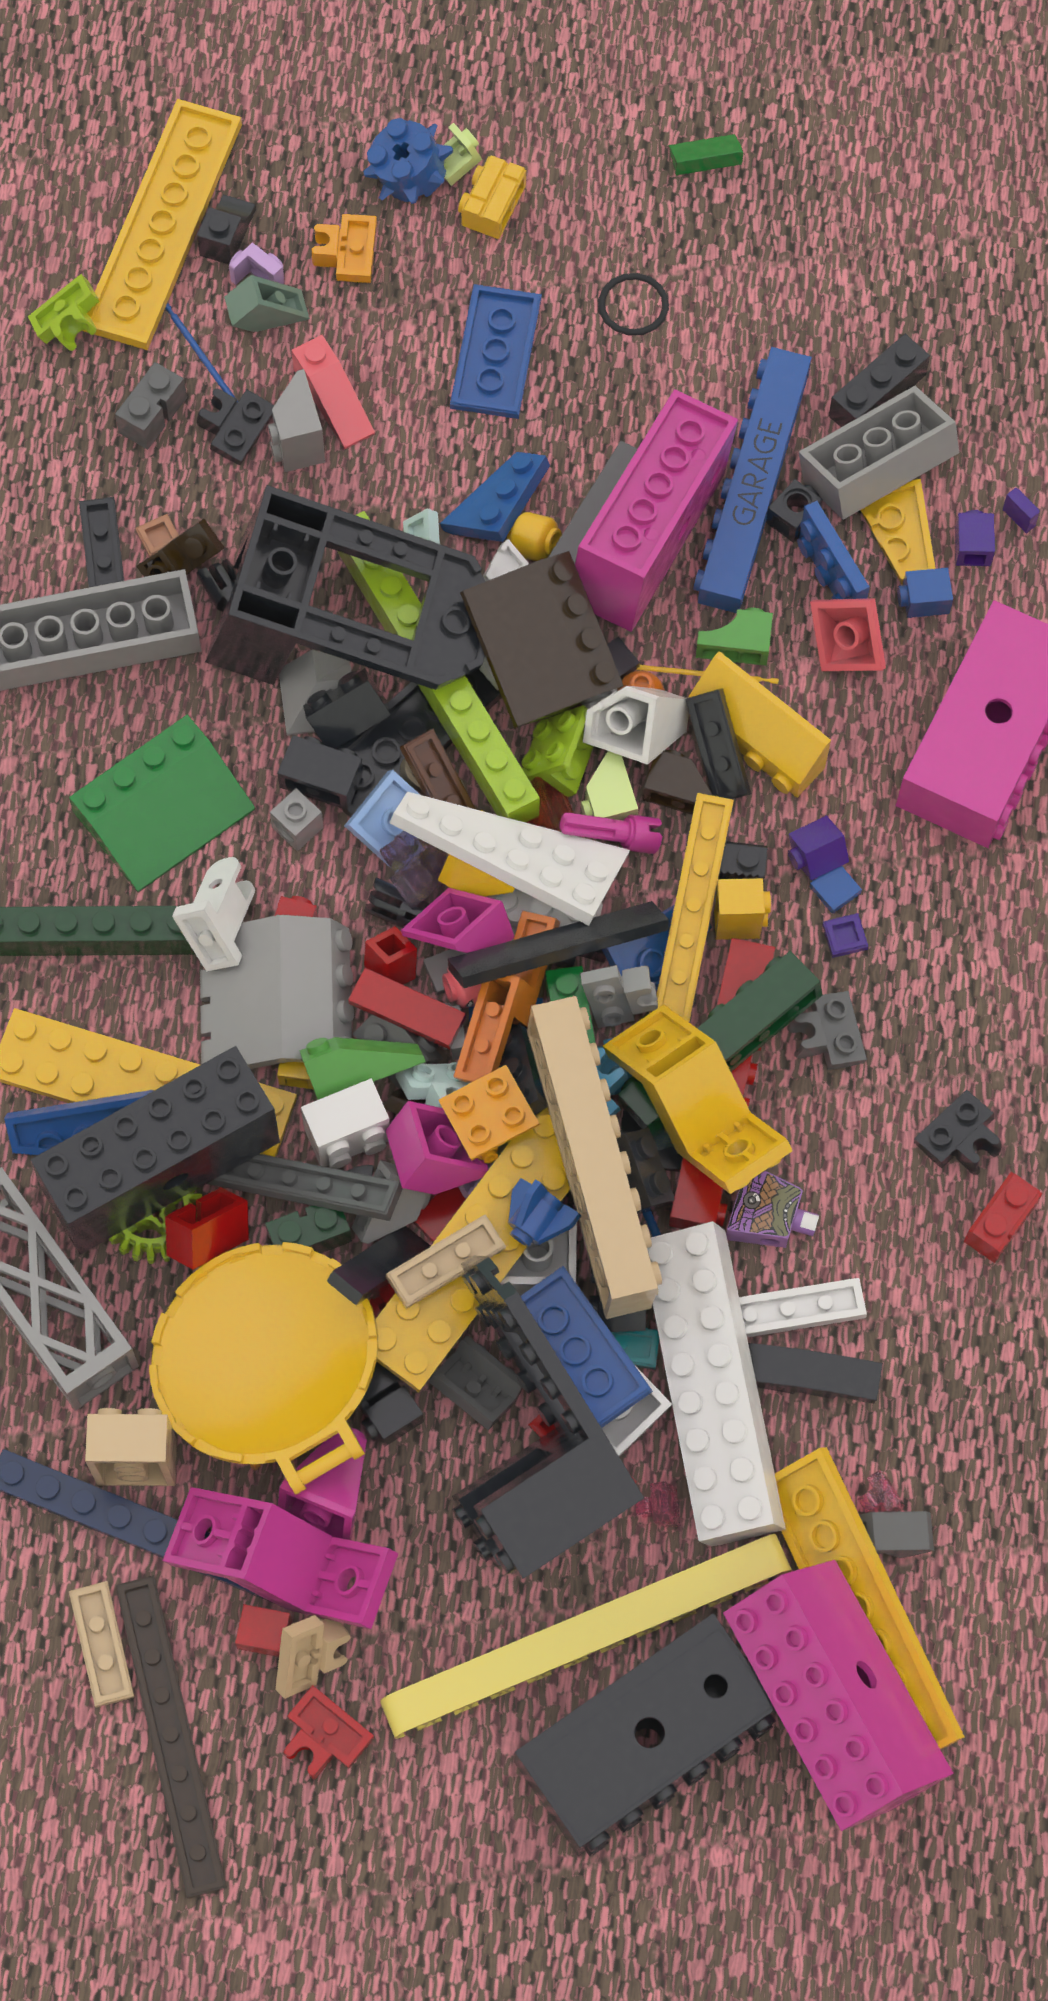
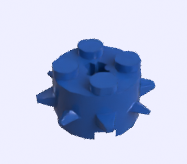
(407, 160)

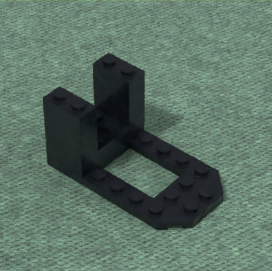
(276, 581)
(560, 1483)

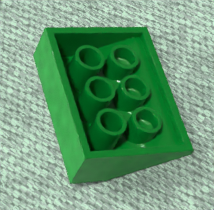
(161, 803)

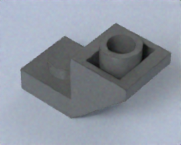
(900, 1532)

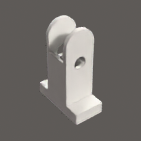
(216, 915)

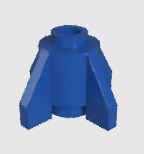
(538, 1214)

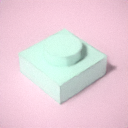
(423, 525)

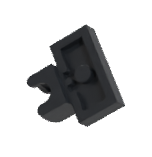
(236, 423)
(960, 1133)

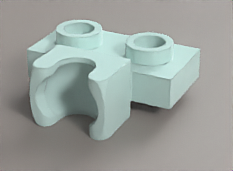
(429, 1082)

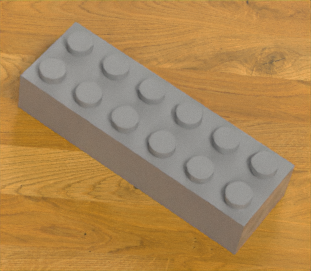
(96, 629)

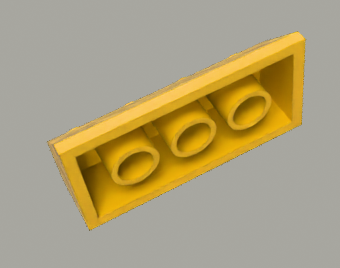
(766, 728)

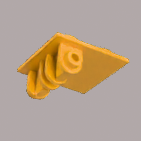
(488, 1113)

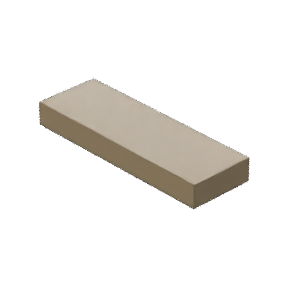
(443, 1261)
(101, 1644)

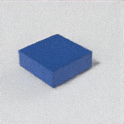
(835, 889)

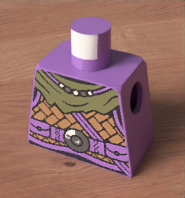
(768, 1212)

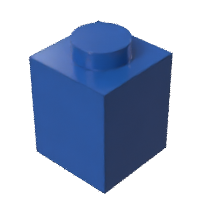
(926, 592)

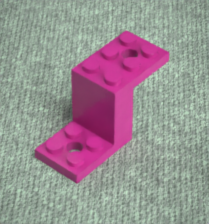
(280, 1557)

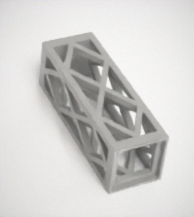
(100, 1367)

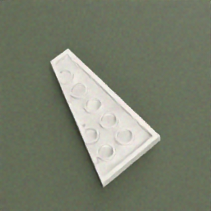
(539, 861)

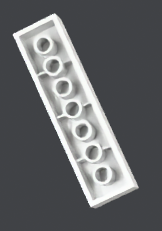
(713, 1387)

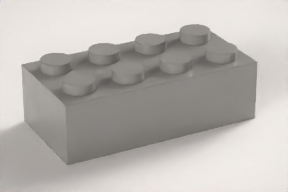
(879, 452)

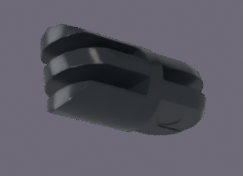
(218, 582)
(390, 905)

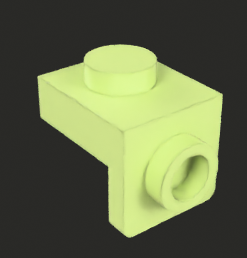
(463, 156)

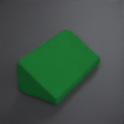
(706, 154)

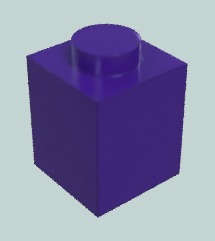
(974, 539)
(818, 848)

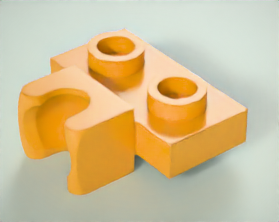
(347, 248)

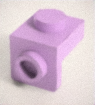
(258, 263)

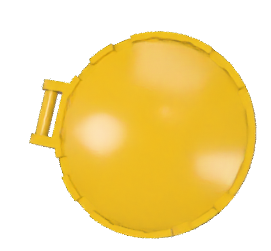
(264, 1359)

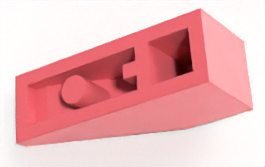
(332, 391)

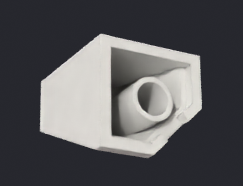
(636, 722)

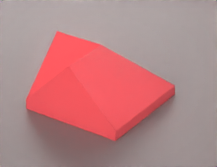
(848, 635)

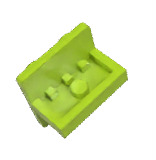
(559, 751)

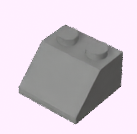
(296, 427)

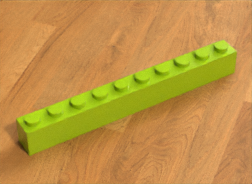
(455, 703)

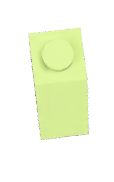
(610, 791)

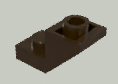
(184, 551)

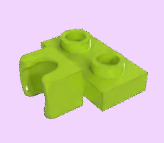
(66, 313)

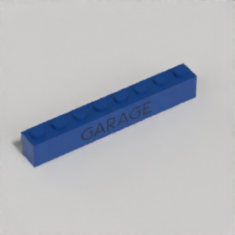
(753, 481)

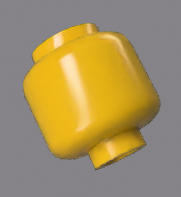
(534, 535)

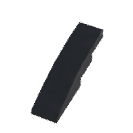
(815, 1373)

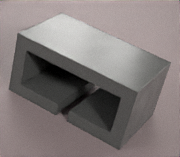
(140, 415)

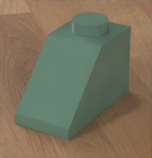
(264, 304)

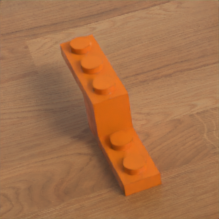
(499, 1006)

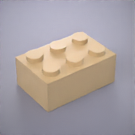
(131, 1448)

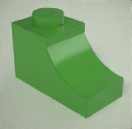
(742, 640)

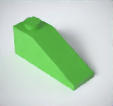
(346, 1062)

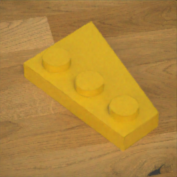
(902, 529)

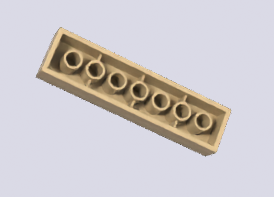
(592, 1157)

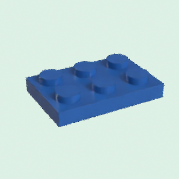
(830, 556)

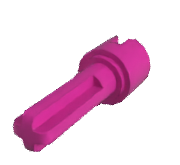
(632, 832)

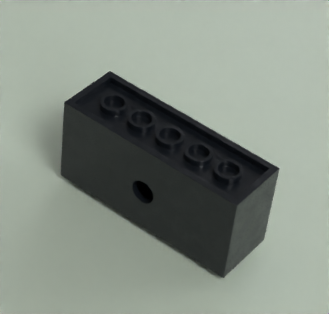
(157, 1149)
(690, 1693)

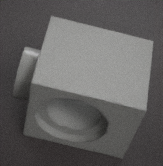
(296, 819)

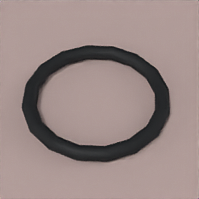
(633, 276)

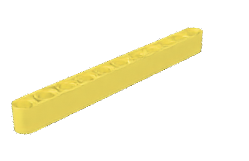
(583, 1634)

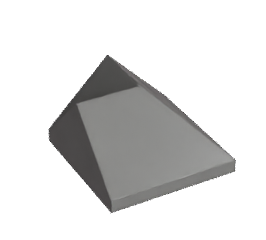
(302, 679)

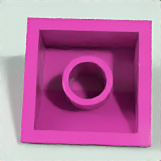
(461, 922)
(429, 1151)

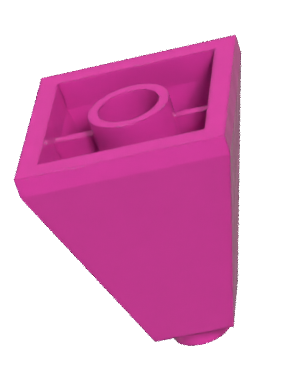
(332, 1497)

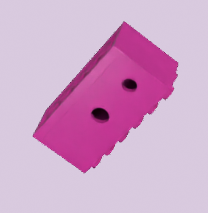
(654, 508)
(984, 731)
(837, 1693)

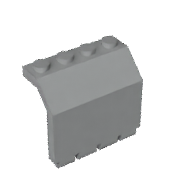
(282, 993)

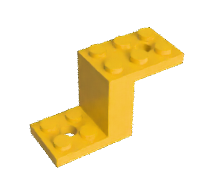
(697, 1099)

